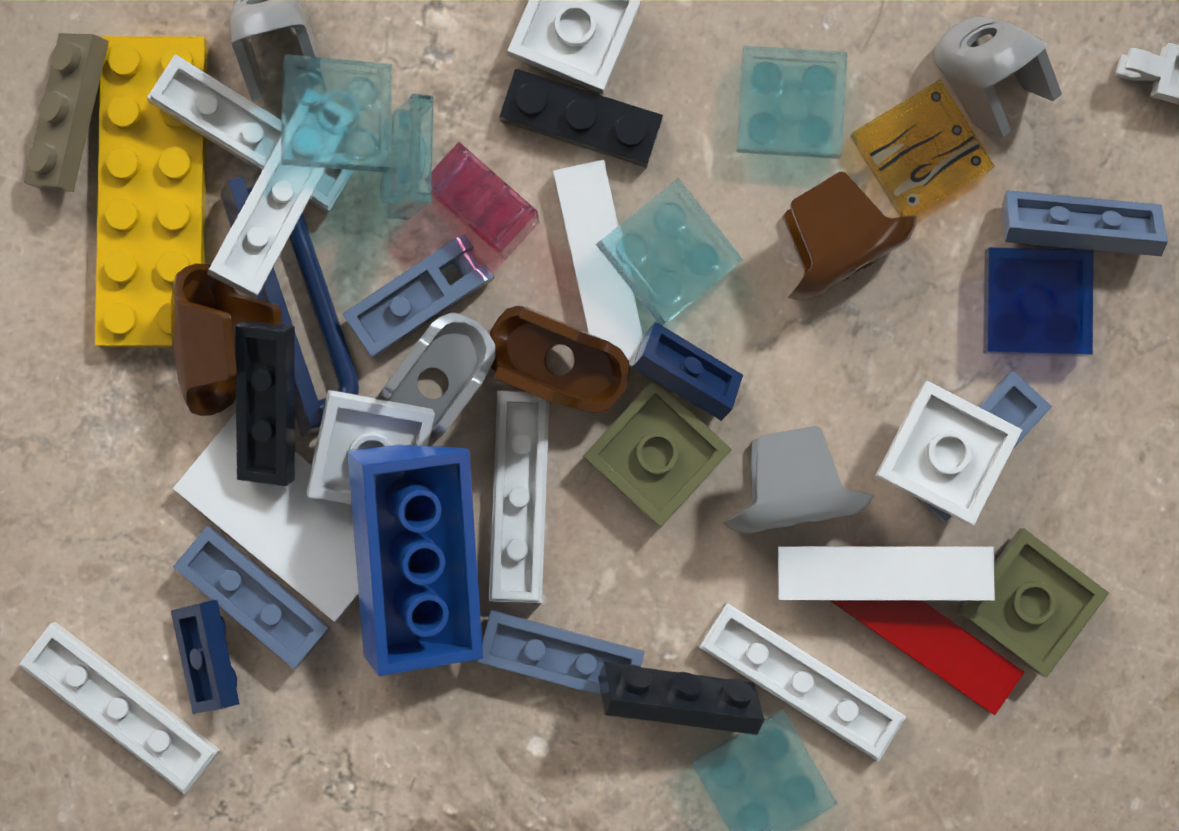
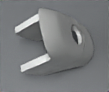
(253, 19)
(977, 69)
(458, 349)
(794, 483)

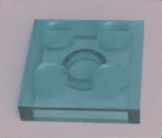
(791, 102)
(336, 113)
(409, 179)
(669, 252)
(764, 779)

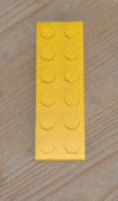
(147, 193)

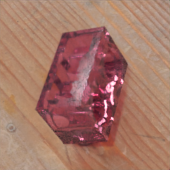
(482, 201)

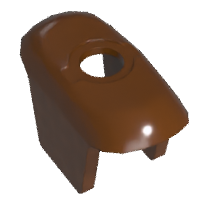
(839, 234)
(204, 336)
(521, 350)

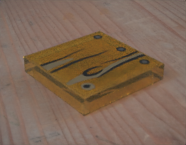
(922, 150)

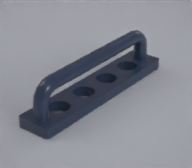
(307, 406)

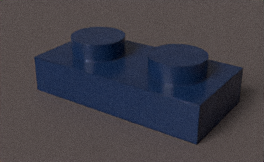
(688, 371)
(205, 657)

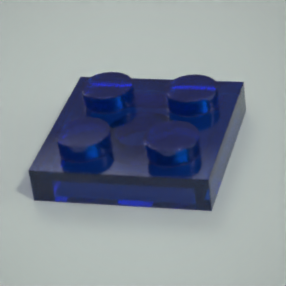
(1038, 302)

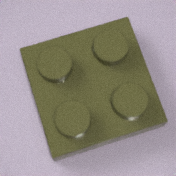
(657, 453)
(1037, 603)

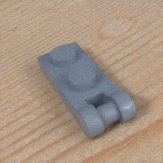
(416, 297)

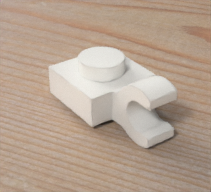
(1161, 70)

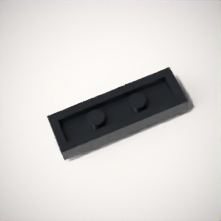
(580, 118)
(265, 402)
(680, 698)

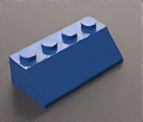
(415, 556)

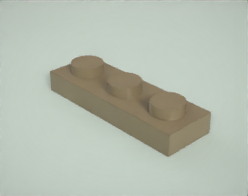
(66, 111)

